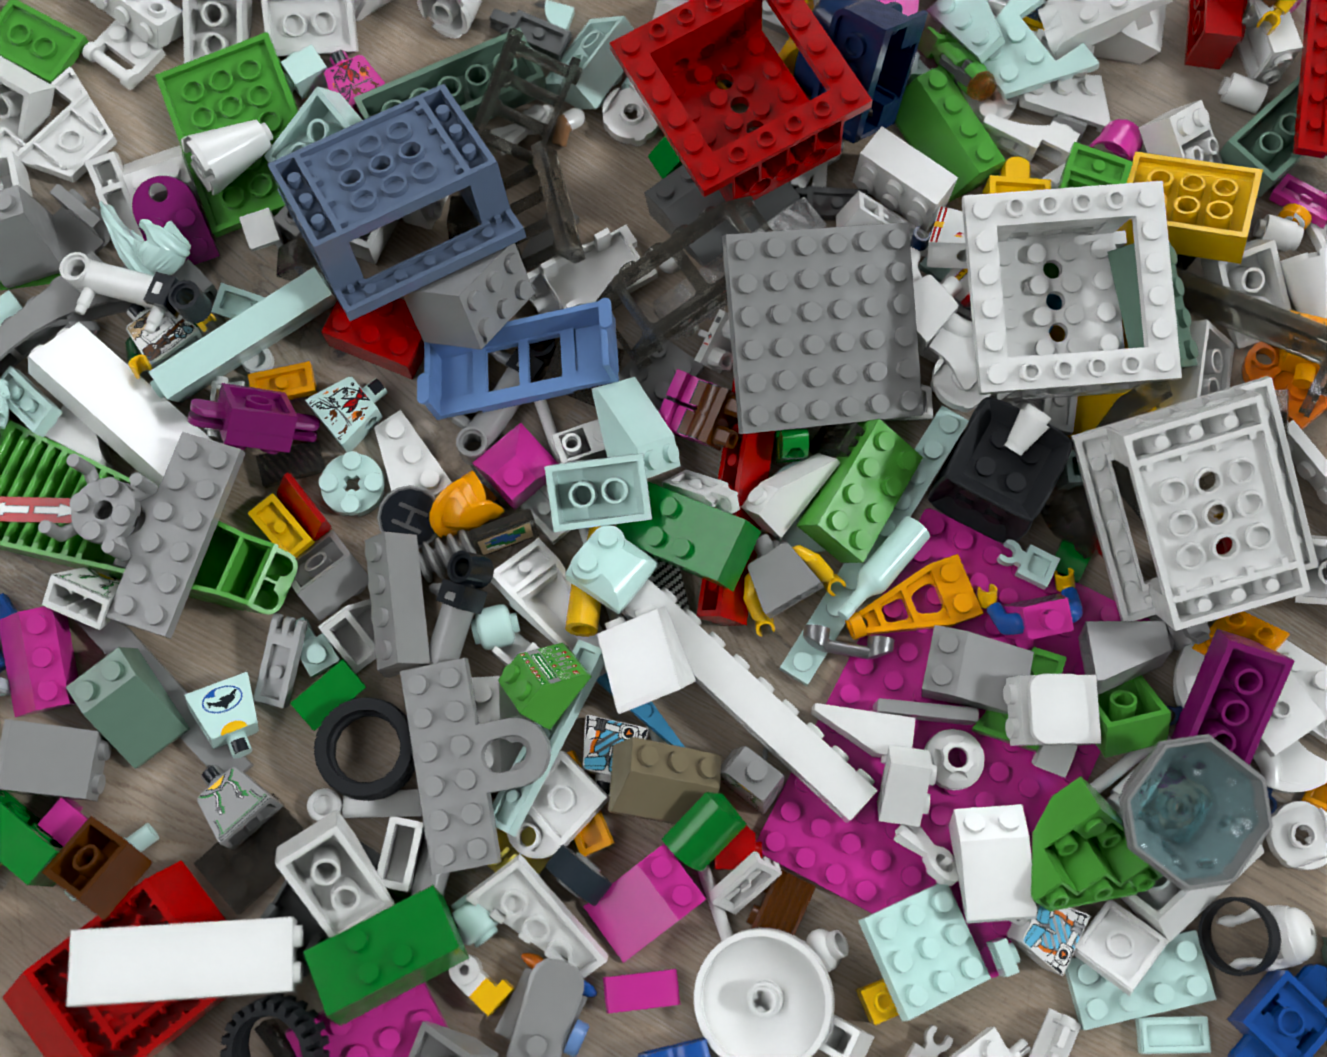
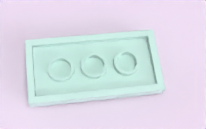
(1172, 982)

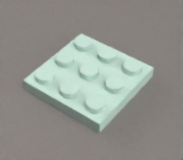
(924, 950)

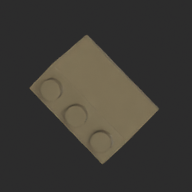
(660, 779)

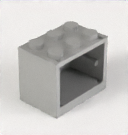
(473, 301)

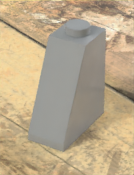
(1123, 650)

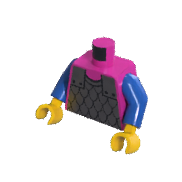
(1036, 616)

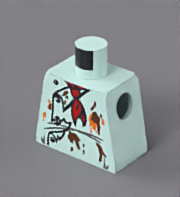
(348, 410)

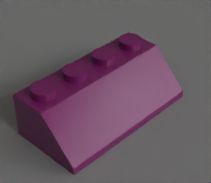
(1234, 693)

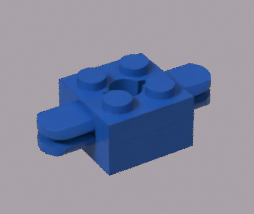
(1299, 1017)

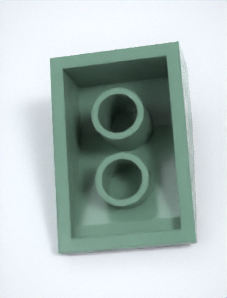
(128, 705)

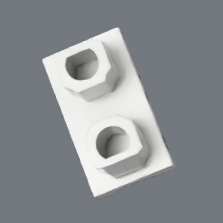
(716, 348)

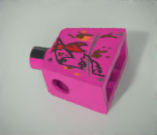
(351, 76)

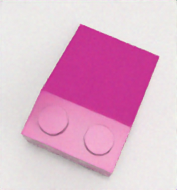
(645, 903)

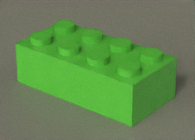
(860, 493)

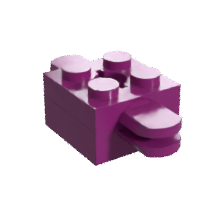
(254, 419)

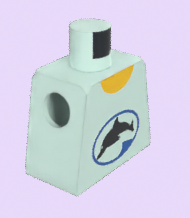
(226, 713)

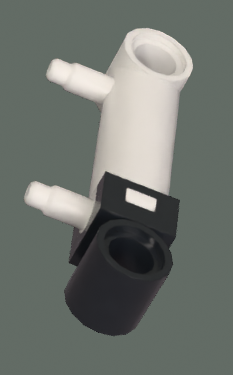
(160, 292)

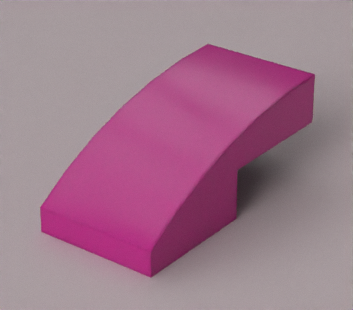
(641, 991)

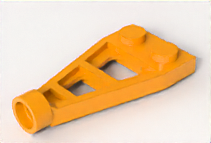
(953, 591)

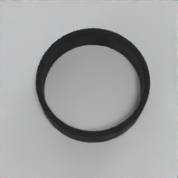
(1207, 947)

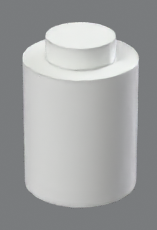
(1242, 92)

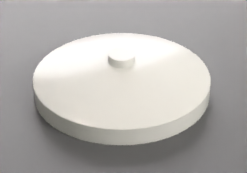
(764, 996)

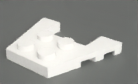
(69, 138)

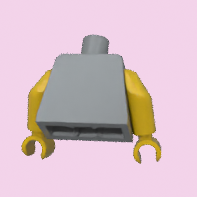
(782, 579)

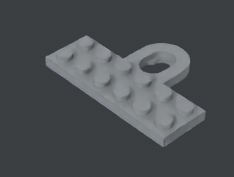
(174, 534)
(452, 765)

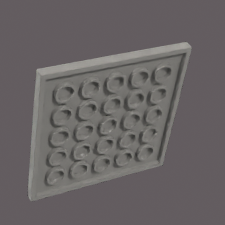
(822, 326)

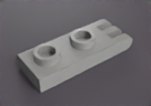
(280, 661)

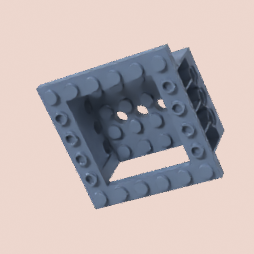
(384, 173)

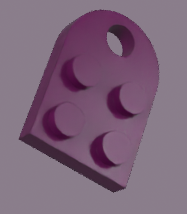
(181, 209)

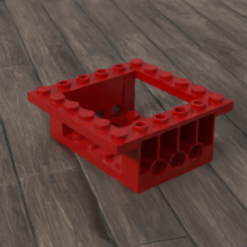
(701, 42)

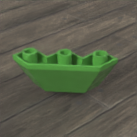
(1083, 852)

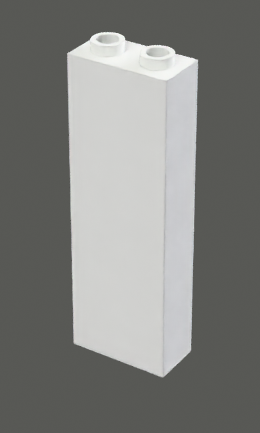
(110, 399)
(184, 961)

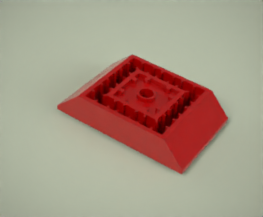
(116, 1030)

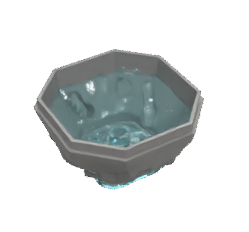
(1218, 816)

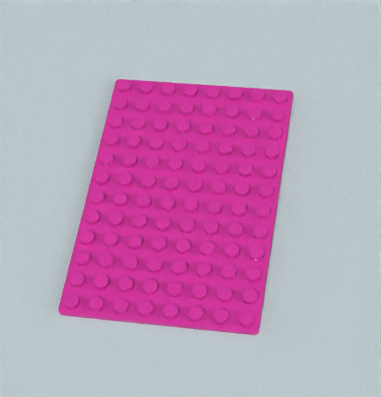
(860, 856)

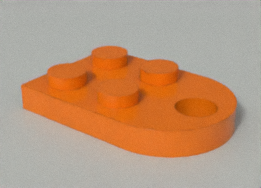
(1282, 380)

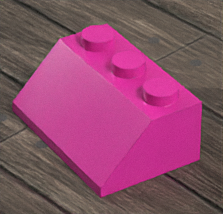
(38, 660)

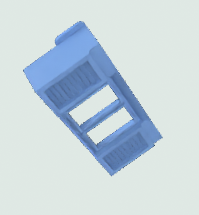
(458, 376)

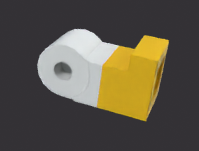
(479, 986)

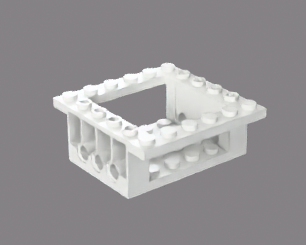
(1074, 228)
(1167, 451)

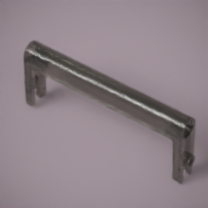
(1262, 322)

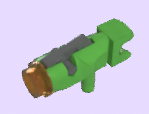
(960, 64)

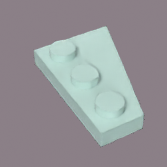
(970, 24)

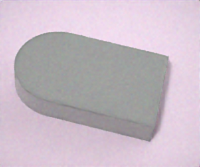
(1077, 125)

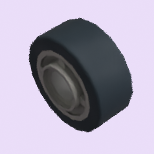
(578, 875)

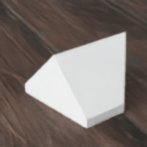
(352, 634)

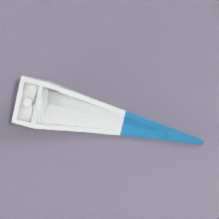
(540, 593)

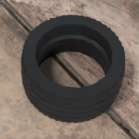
(330, 732)

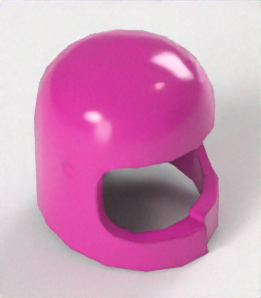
(1121, 138)

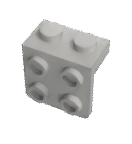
(76, 225)

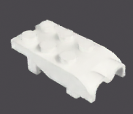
(1091, 21)
(564, 284)

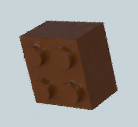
(97, 867)

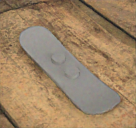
(547, 1010)

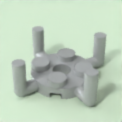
(89, 502)

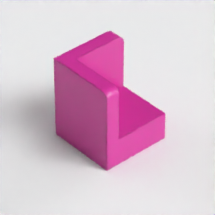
(63, 820)

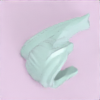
(161, 252)

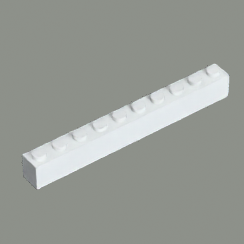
(760, 711)

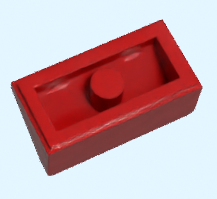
(302, 507)

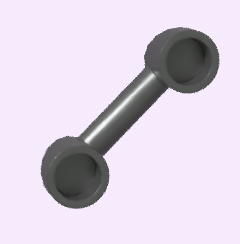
(818, 638)

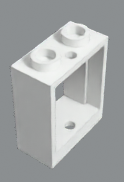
(1267, 55)

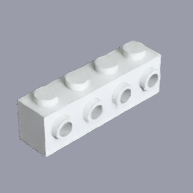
(152, 20)

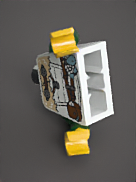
(171, 336)

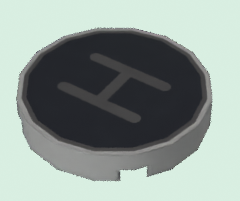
(407, 512)

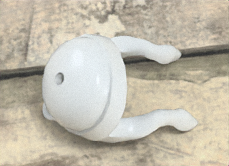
(1296, 931)

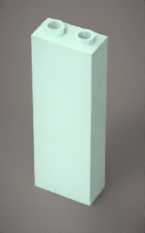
(243, 337)

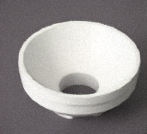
(947, 775)

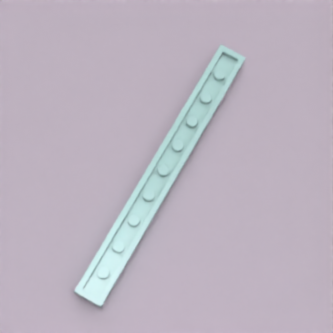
(934, 448)

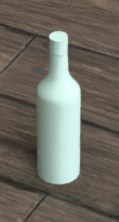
(886, 563)

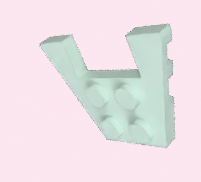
(1024, 62)

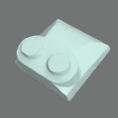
(610, 568)

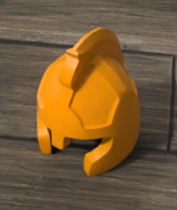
(463, 506)

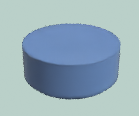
(576, 1038)

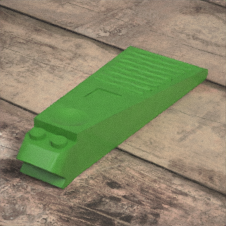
(234, 573)

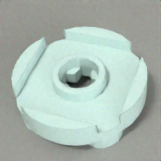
(352, 466)

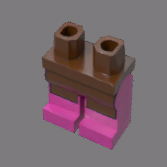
(713, 413)

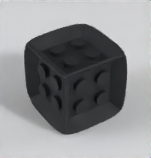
(991, 484)

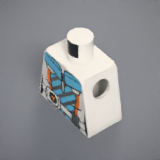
(598, 746)
(1049, 937)

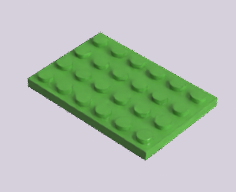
(226, 90)

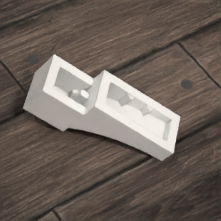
(1026, 140)
(111, 188)

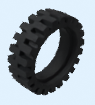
(288, 1011)

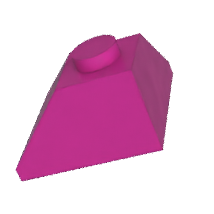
(515, 466)

